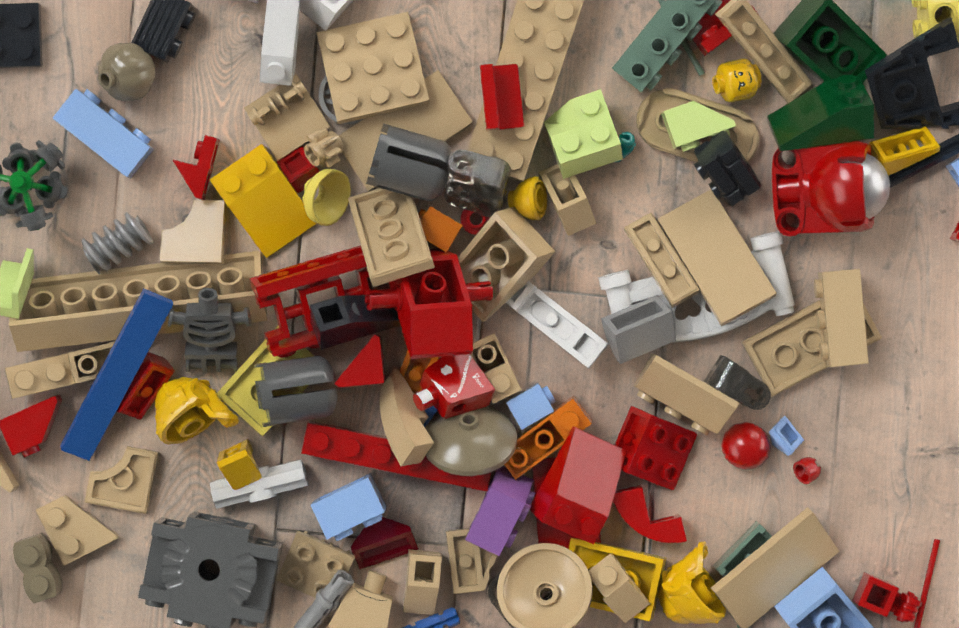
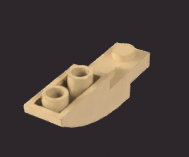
(56, 371)

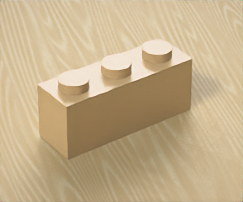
(841, 318)

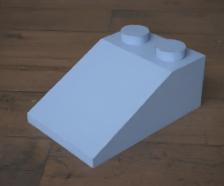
(820, 604)

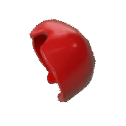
(746, 446)

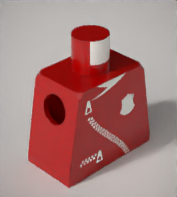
(454, 387)

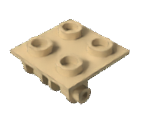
(286, 117)
(312, 564)

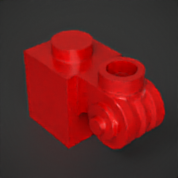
(883, 597)

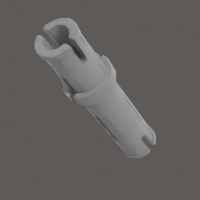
(326, 600)

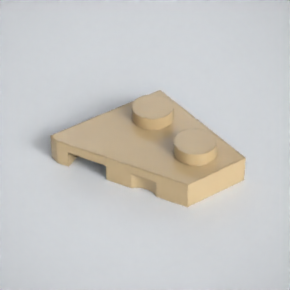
(73, 529)
(468, 563)

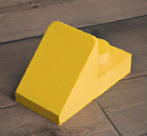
(238, 465)

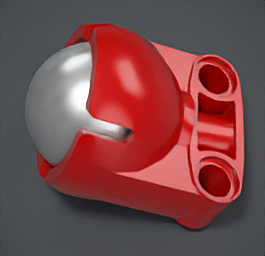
(829, 189)

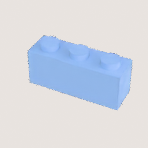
(104, 132)

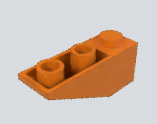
(547, 436)

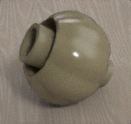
(126, 71)

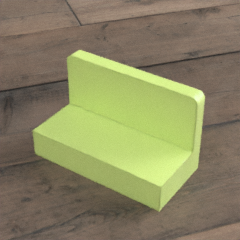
(15, 283)

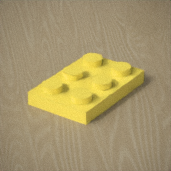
(241, 391)

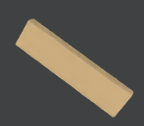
(764, 49)

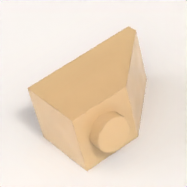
(568, 200)

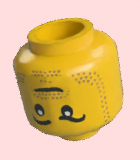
(737, 80)

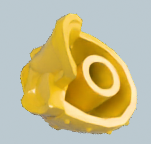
(187, 409)
(687, 591)

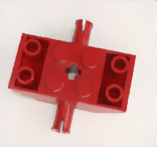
(434, 307)

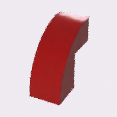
(633, 509)

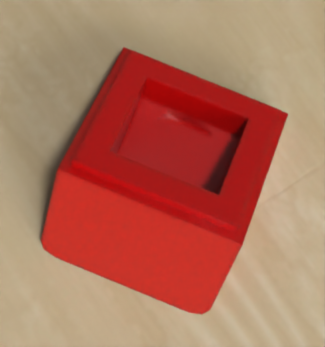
(297, 168)

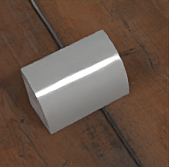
(639, 329)

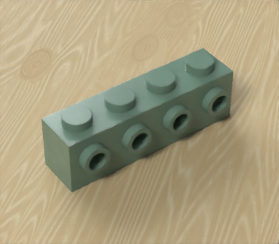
(661, 41)

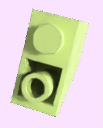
(694, 122)

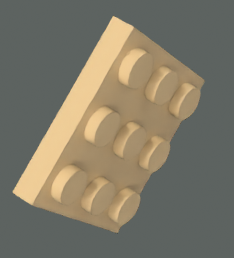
(373, 68)

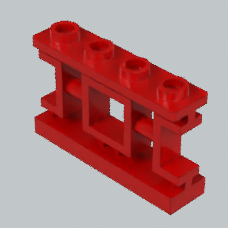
(306, 279)

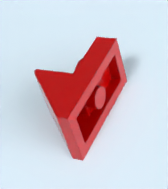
(199, 175)

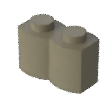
(40, 576)

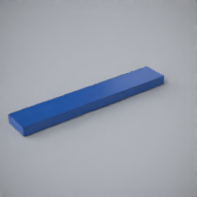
(116, 374)

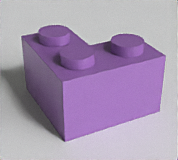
(500, 509)

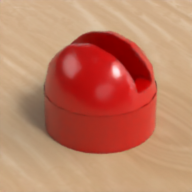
(806, 470)

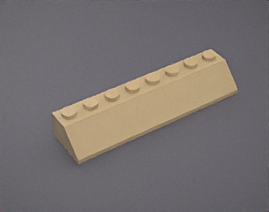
(96, 306)

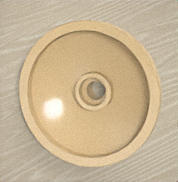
(539, 570)

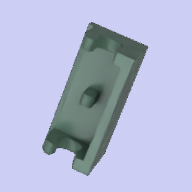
(742, 548)

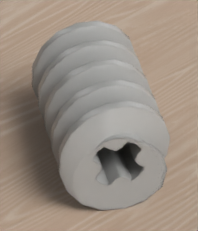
(115, 242)

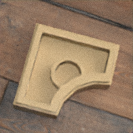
(199, 237)
(126, 484)

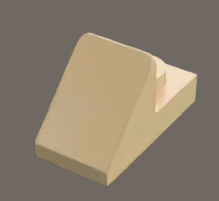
(618, 588)

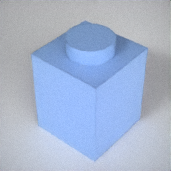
(531, 405)

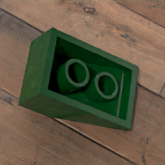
(827, 41)
(825, 116)

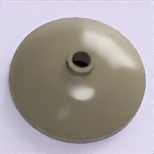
(471, 441)

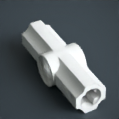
(273, 481)

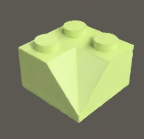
(583, 135)

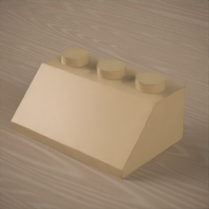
(684, 395)

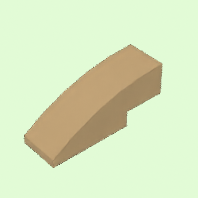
(403, 421)

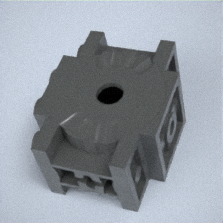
(179, 576)

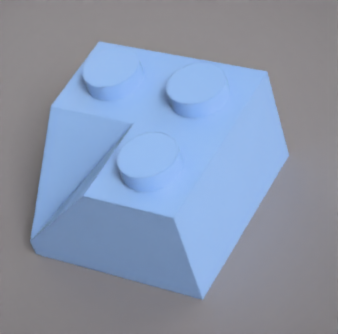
(349, 507)

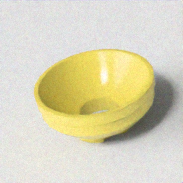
(331, 199)

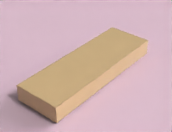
(661, 260)

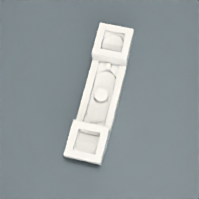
(558, 324)

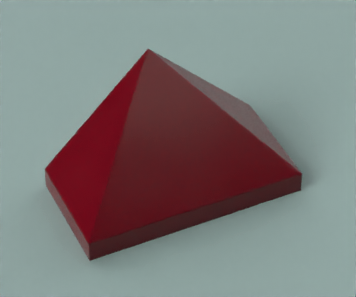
(382, 542)

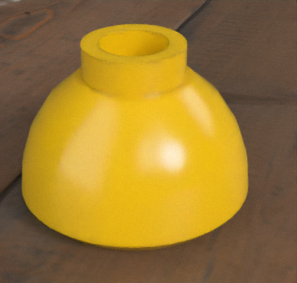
(529, 198)

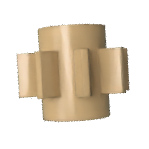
(323, 148)

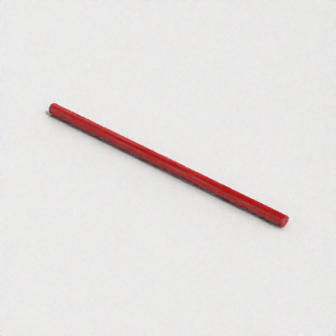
(926, 586)

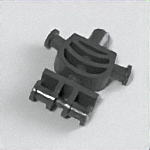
(210, 331)

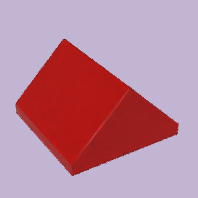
(366, 367)

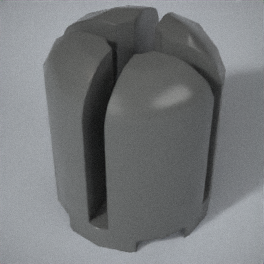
(410, 164)
(292, 374)

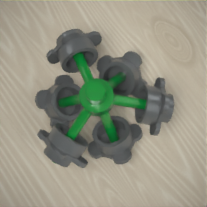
(48, 188)

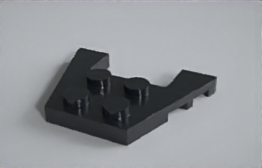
(904, 84)

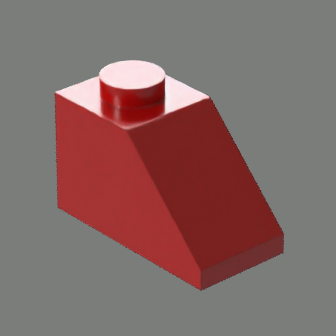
(30, 426)

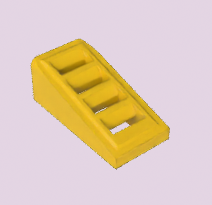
(884, 149)

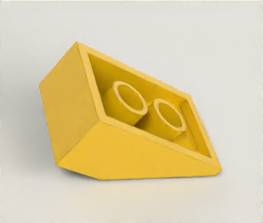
(263, 200)
(642, 567)

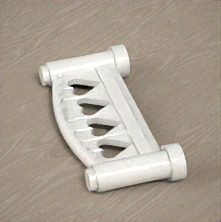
(767, 251)

